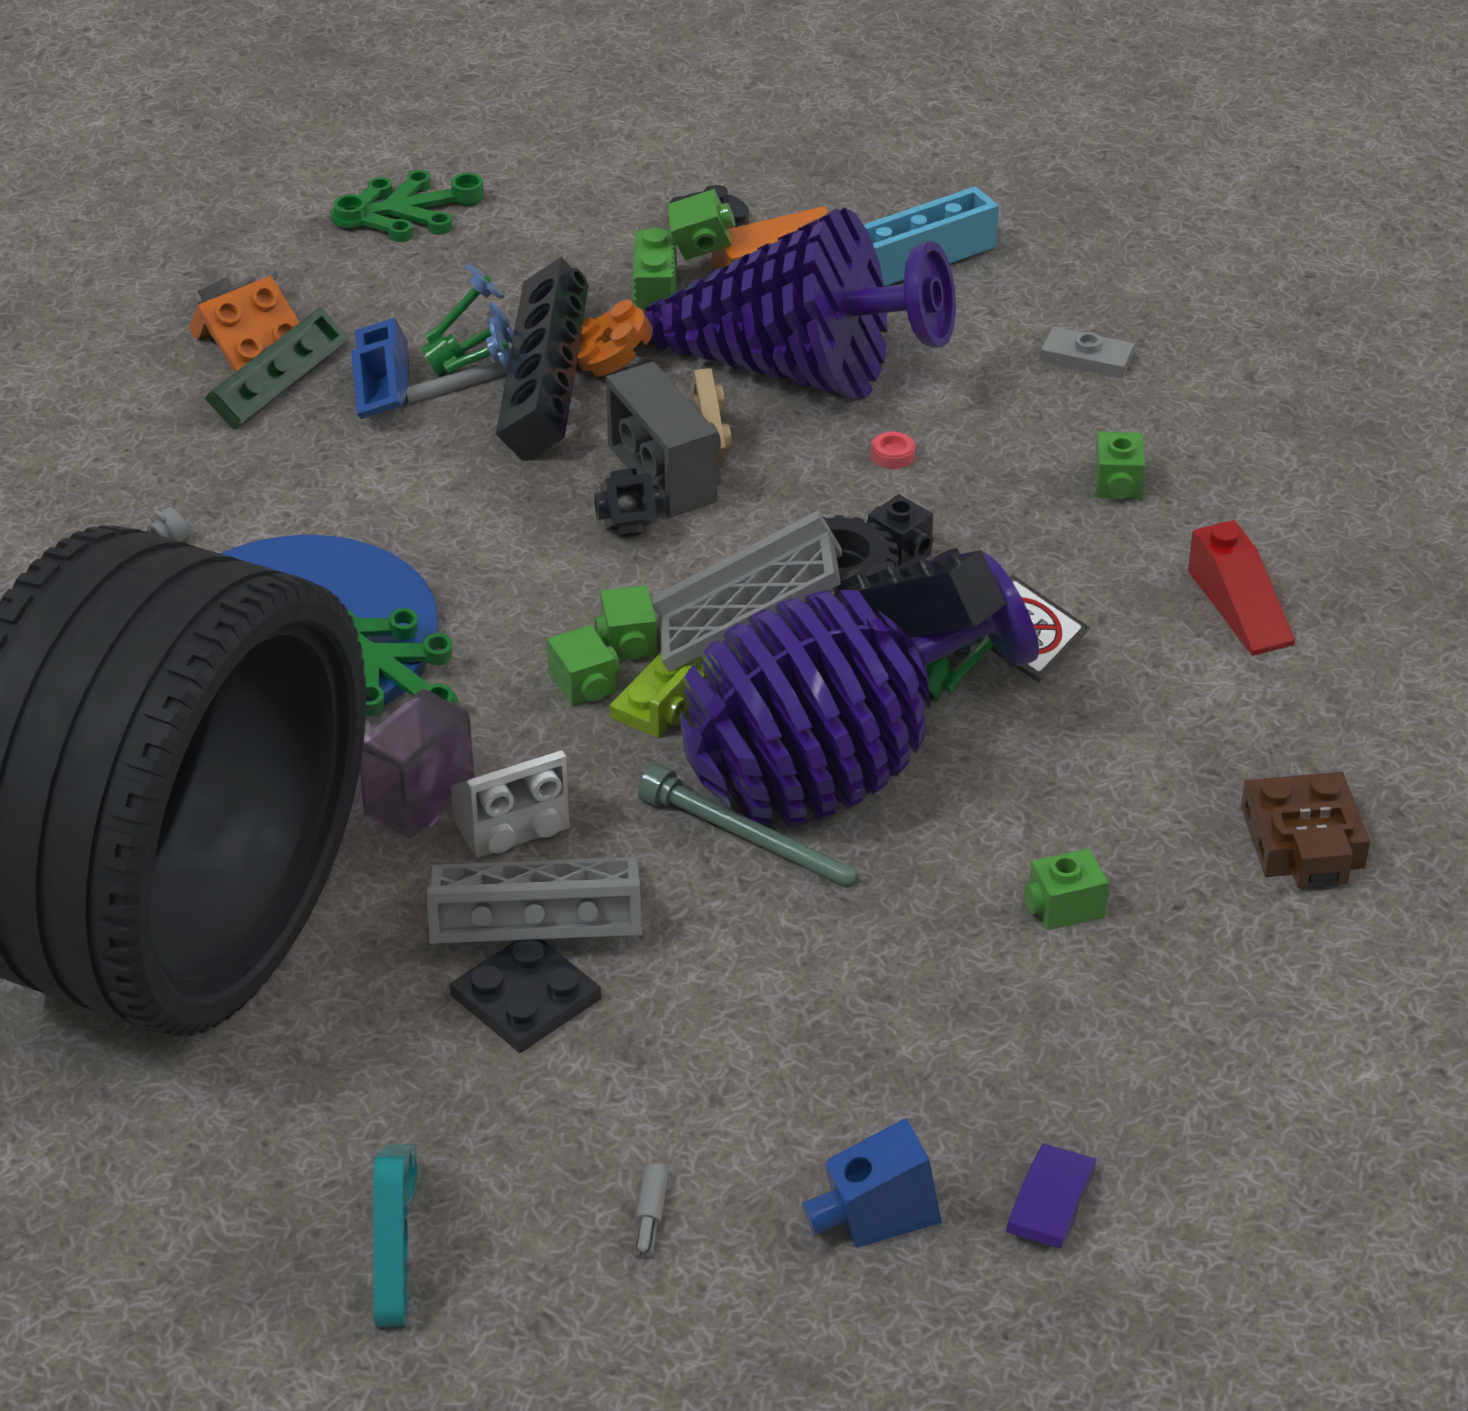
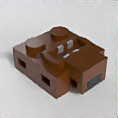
(1306, 828)

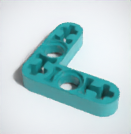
(393, 1190)

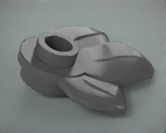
(224, 286)

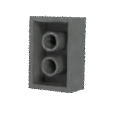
(663, 435)

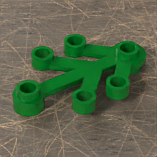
(360, 210)
(387, 656)

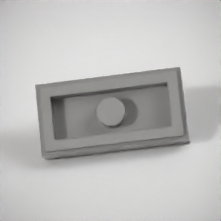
(1087, 352)

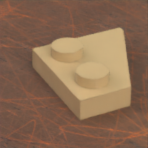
(709, 402)

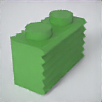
(653, 266)

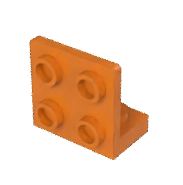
(244, 320)

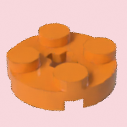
(610, 339)

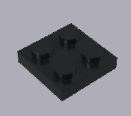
(525, 992)

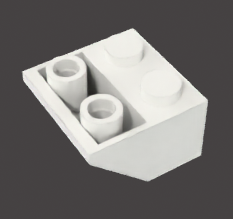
(513, 805)

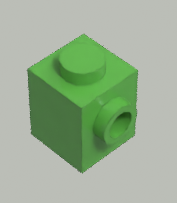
(700, 224)
(1119, 465)
(628, 622)
(582, 665)
(1067, 889)

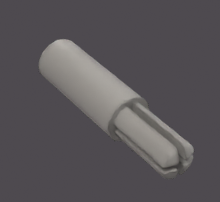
(650, 1208)

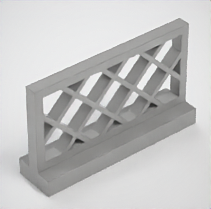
(745, 583)
(534, 900)

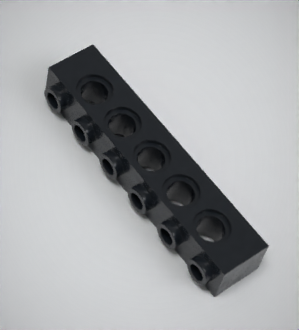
(543, 360)

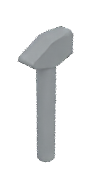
(456, 381)

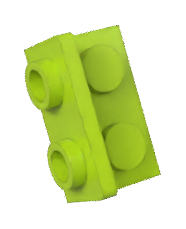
(654, 698)

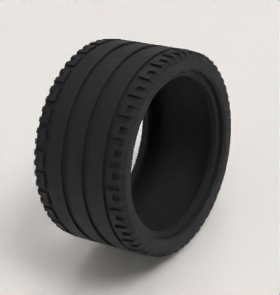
(168, 773)

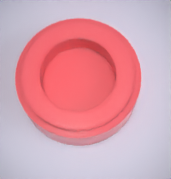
(893, 450)

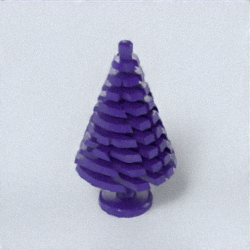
(809, 307)

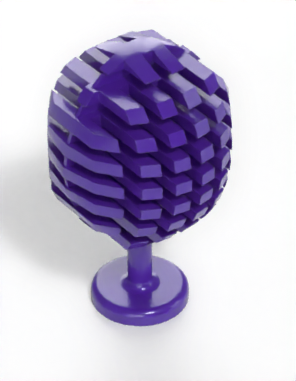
(823, 700)

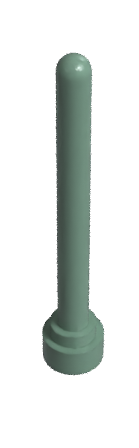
(662, 787)

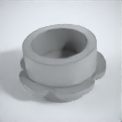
(169, 525)

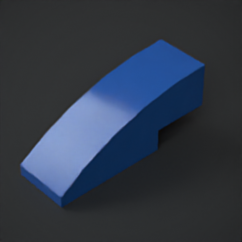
(380, 368)

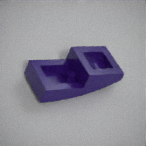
(1051, 1195)

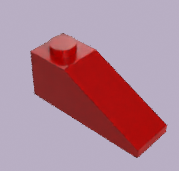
(1238, 586)

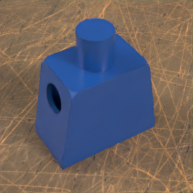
(877, 1188)

